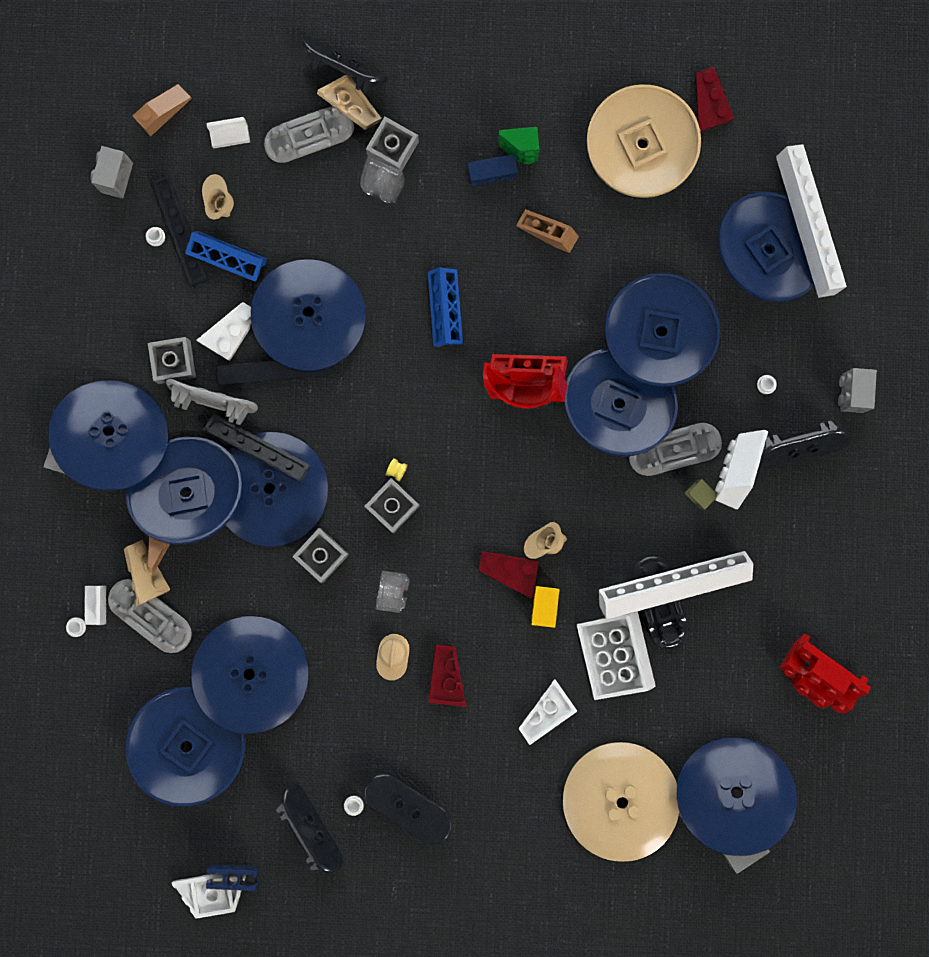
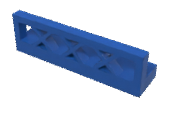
(231, 250)
(441, 306)

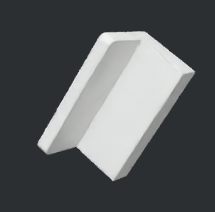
(228, 132)
(95, 605)

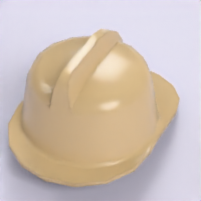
(216, 197)
(545, 541)
(392, 657)

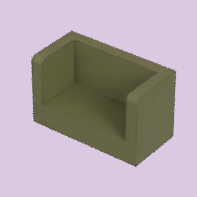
(701, 494)

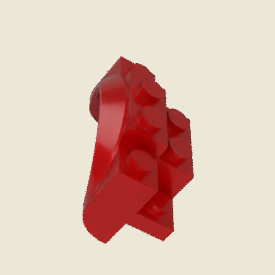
(529, 379)
(824, 679)

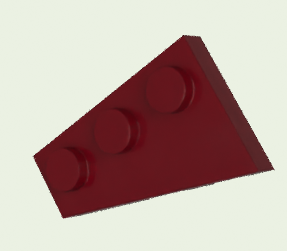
(711, 100)
(511, 571)
(445, 678)

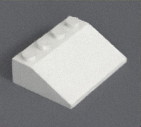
(616, 656)

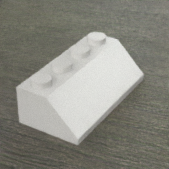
(740, 468)

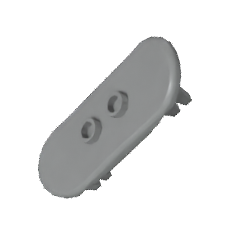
(307, 134)
(234, 407)
(679, 449)
(151, 620)

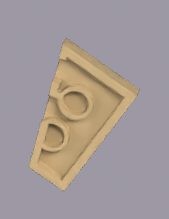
(350, 101)
(146, 585)

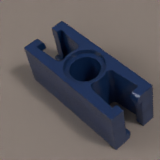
(492, 170)
(239, 871)

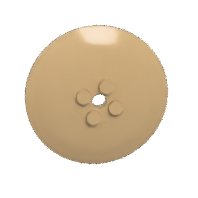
(649, 115)
(592, 798)

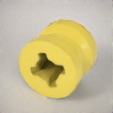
(396, 469)

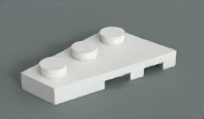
(228, 332)
(547, 714)

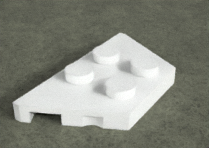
(205, 901)

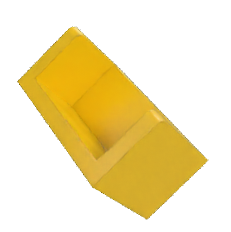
(545, 606)

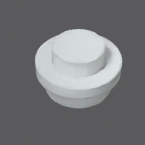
(155, 236)
(766, 384)
(76, 627)
(353, 805)

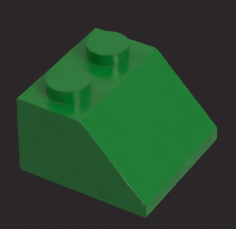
(521, 142)

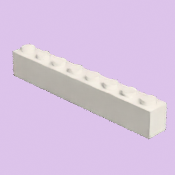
(811, 221)
(675, 584)

